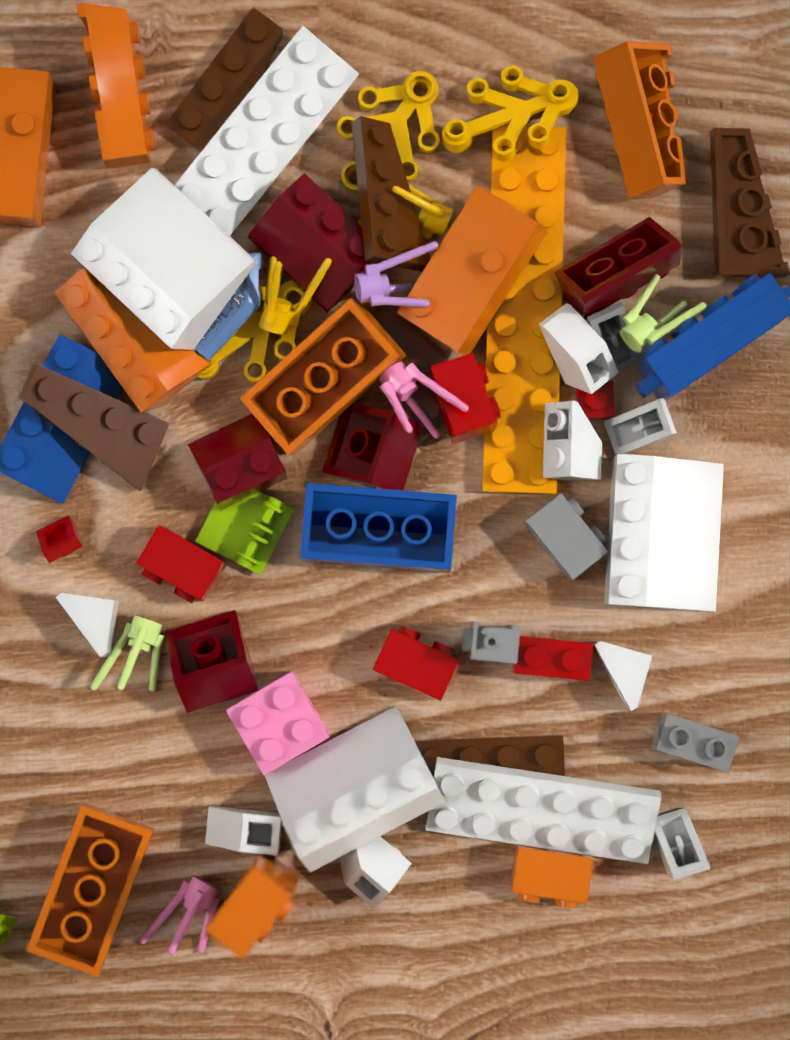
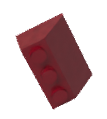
(305, 230)
(619, 267)

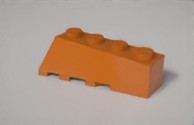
(117, 85)
(642, 116)
(129, 348)

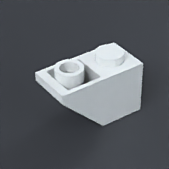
(578, 350)
(570, 444)
(244, 830)
(373, 870)

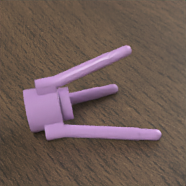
(375, 287)

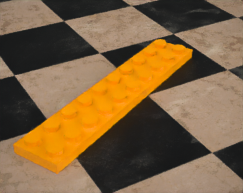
(517, 355)

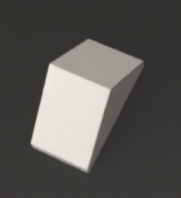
(640, 427)
(94, 618)
(625, 669)
(679, 845)

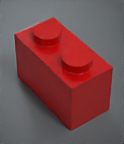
(467, 382)
(181, 564)
(553, 658)
(416, 663)

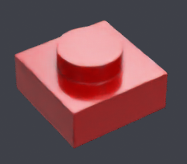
(598, 404)
(59, 539)

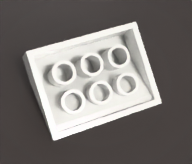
(164, 260)
(663, 533)
(353, 789)

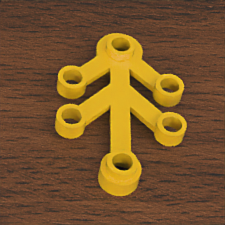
(513, 111)
(398, 119)
(260, 338)

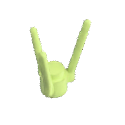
(645, 329)
(142, 635)

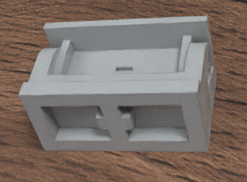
(567, 536)
(492, 643)
(695, 742)

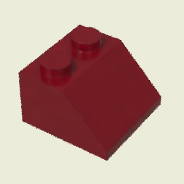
(372, 448)
(237, 461)
(210, 661)

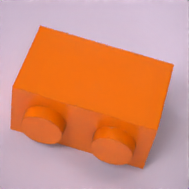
(551, 875)

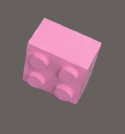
(278, 723)

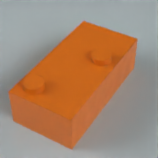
(25, 136)
(473, 270)
(322, 376)
(90, 889)
(253, 905)

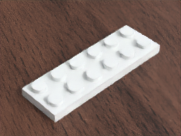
(266, 130)
(544, 810)

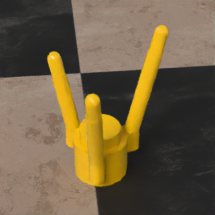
(432, 214)
(277, 311)

